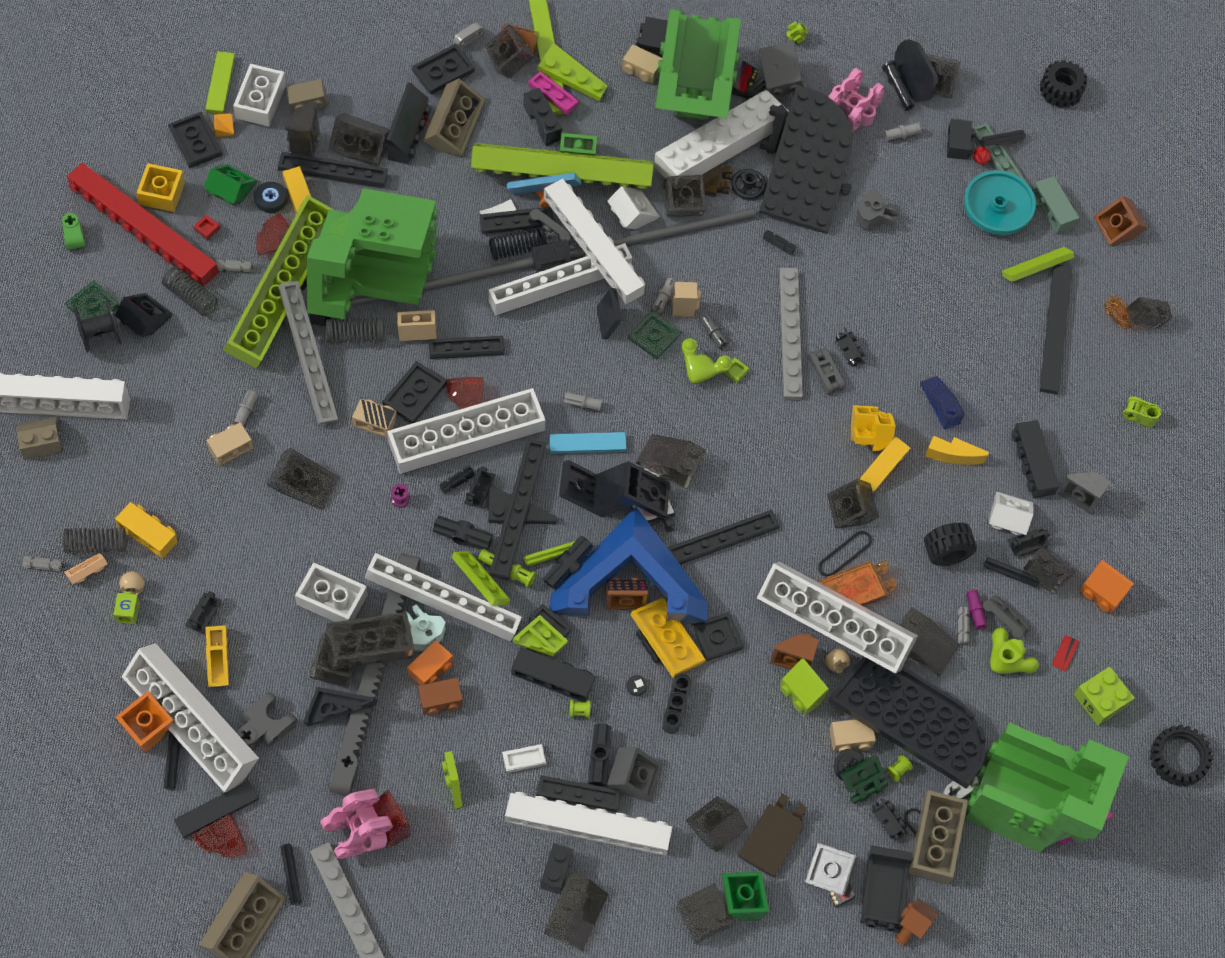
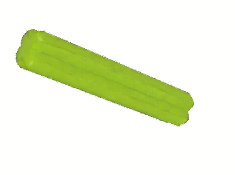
(547, 554)

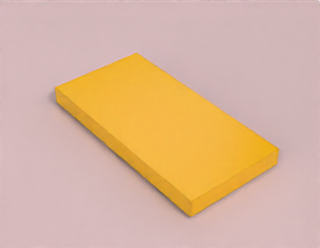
(668, 638)

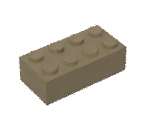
(938, 837)

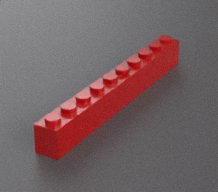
(142, 224)

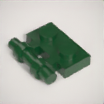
(863, 774)

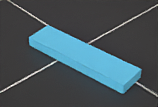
(587, 443)

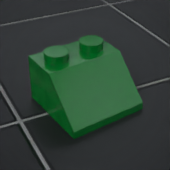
(229, 183)
(745, 895)

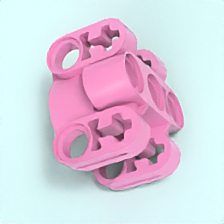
(856, 107)
(365, 825)

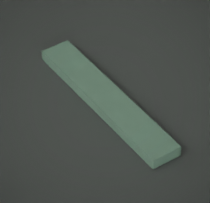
(999, 157)

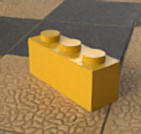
(147, 529)

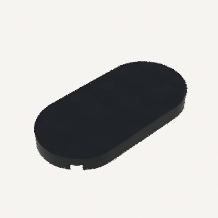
(916, 70)

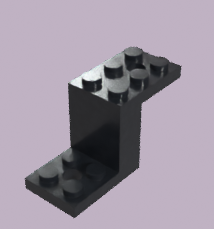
(614, 489)

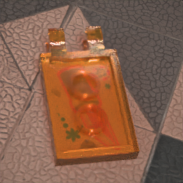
(861, 582)

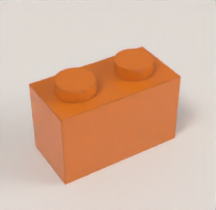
(430, 664)

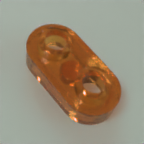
(1119, 313)

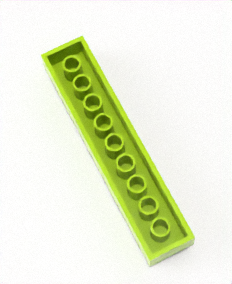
(551, 163)
(289, 264)

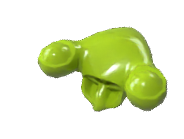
(701, 367)
(1008, 655)

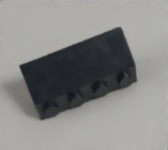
(407, 125)

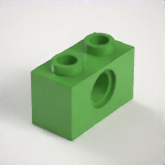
(578, 143)

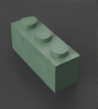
(1055, 205)

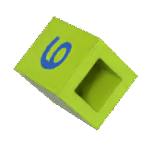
(126, 608)

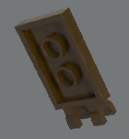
(712, 180)
(773, 837)

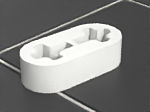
(963, 792)

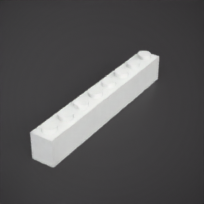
(594, 241)
(547, 283)
(442, 597)
(588, 823)

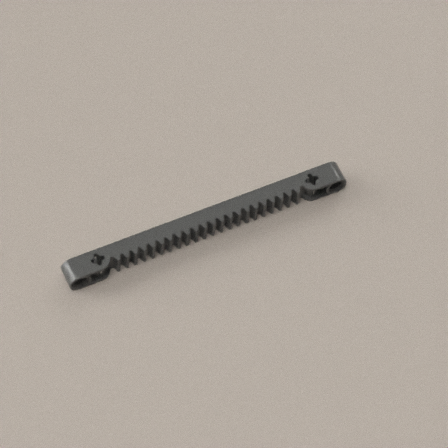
(344, 777)

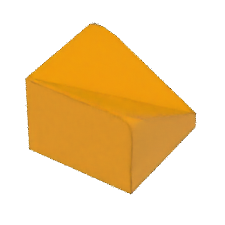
(223, 125)

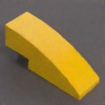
(296, 186)
(956, 452)
(885, 463)
(217, 656)

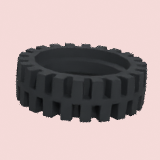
(1192, 737)

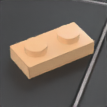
(92, 565)

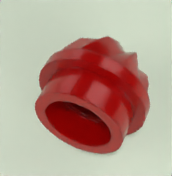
(982, 155)

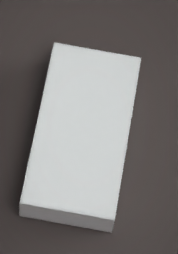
(524, 758)

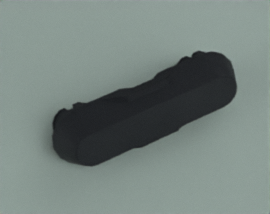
(780, 115)

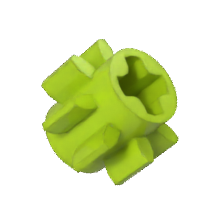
(797, 32)

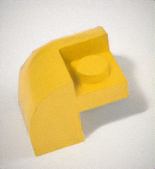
(872, 427)

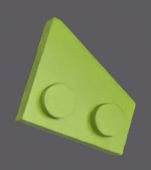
(541, 637)
(452, 779)

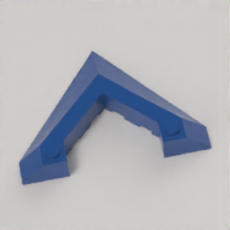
(638, 544)

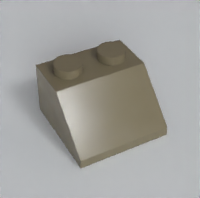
(39, 438)

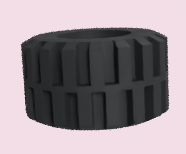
(1066, 73)
(950, 544)

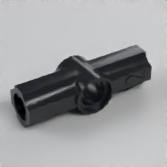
(462, 532)
(568, 562)
(600, 743)

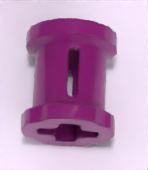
(403, 492)

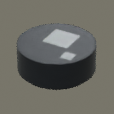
(636, 685)

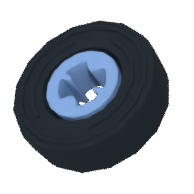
(262, 197)

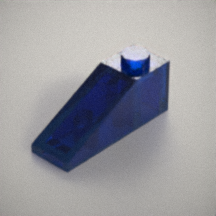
(943, 402)

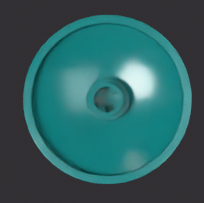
(999, 202)

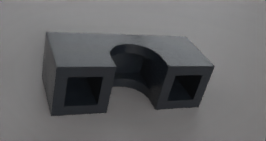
(539, 108)

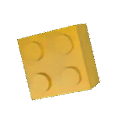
(160, 187)

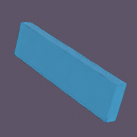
(539, 184)

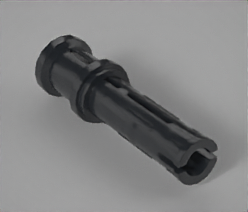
(895, 79)

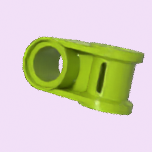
(1141, 412)

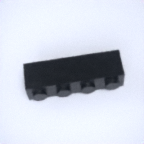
(1035, 459)
(553, 674)

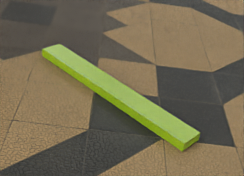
(542, 24)

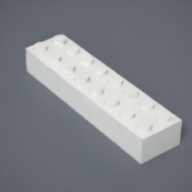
(719, 139)
(64, 396)
(466, 430)
(837, 617)
(196, 721)

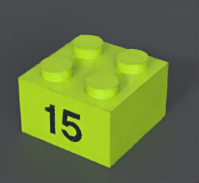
(1103, 696)

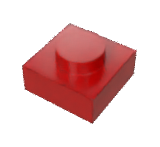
(206, 227)

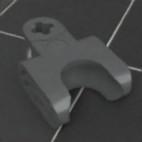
(261, 727)

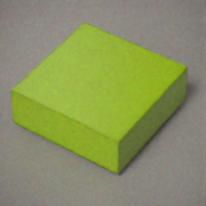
(737, 370)

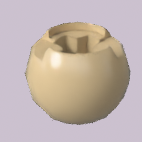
(132, 582)
(837, 660)

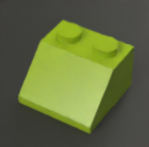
(804, 687)

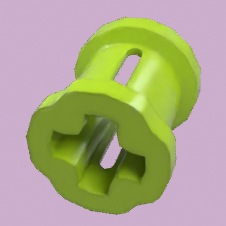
(579, 709)
(899, 768)

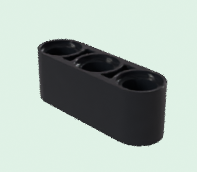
(674, 712)

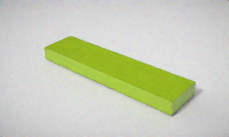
(220, 83)
(1038, 264)
(480, 578)

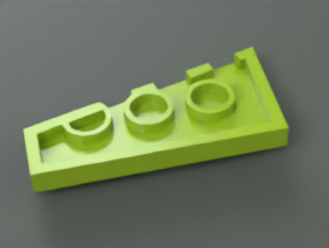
(568, 71)

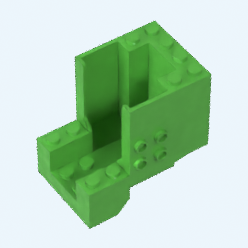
(697, 66)
(373, 252)
(1044, 789)

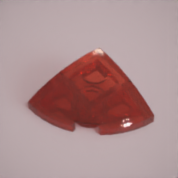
(271, 234)
(465, 391)
(221, 837)

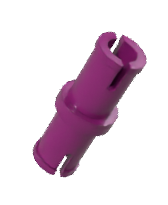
(976, 609)

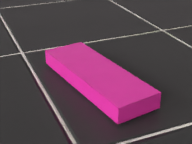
(554, 93)

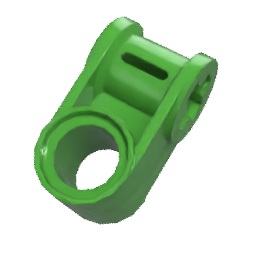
(72, 232)

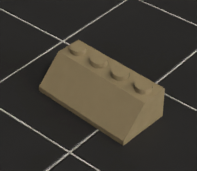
(445, 129)
(242, 918)

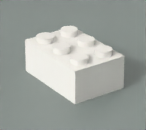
(259, 95)
(331, 594)

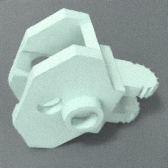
(425, 629)

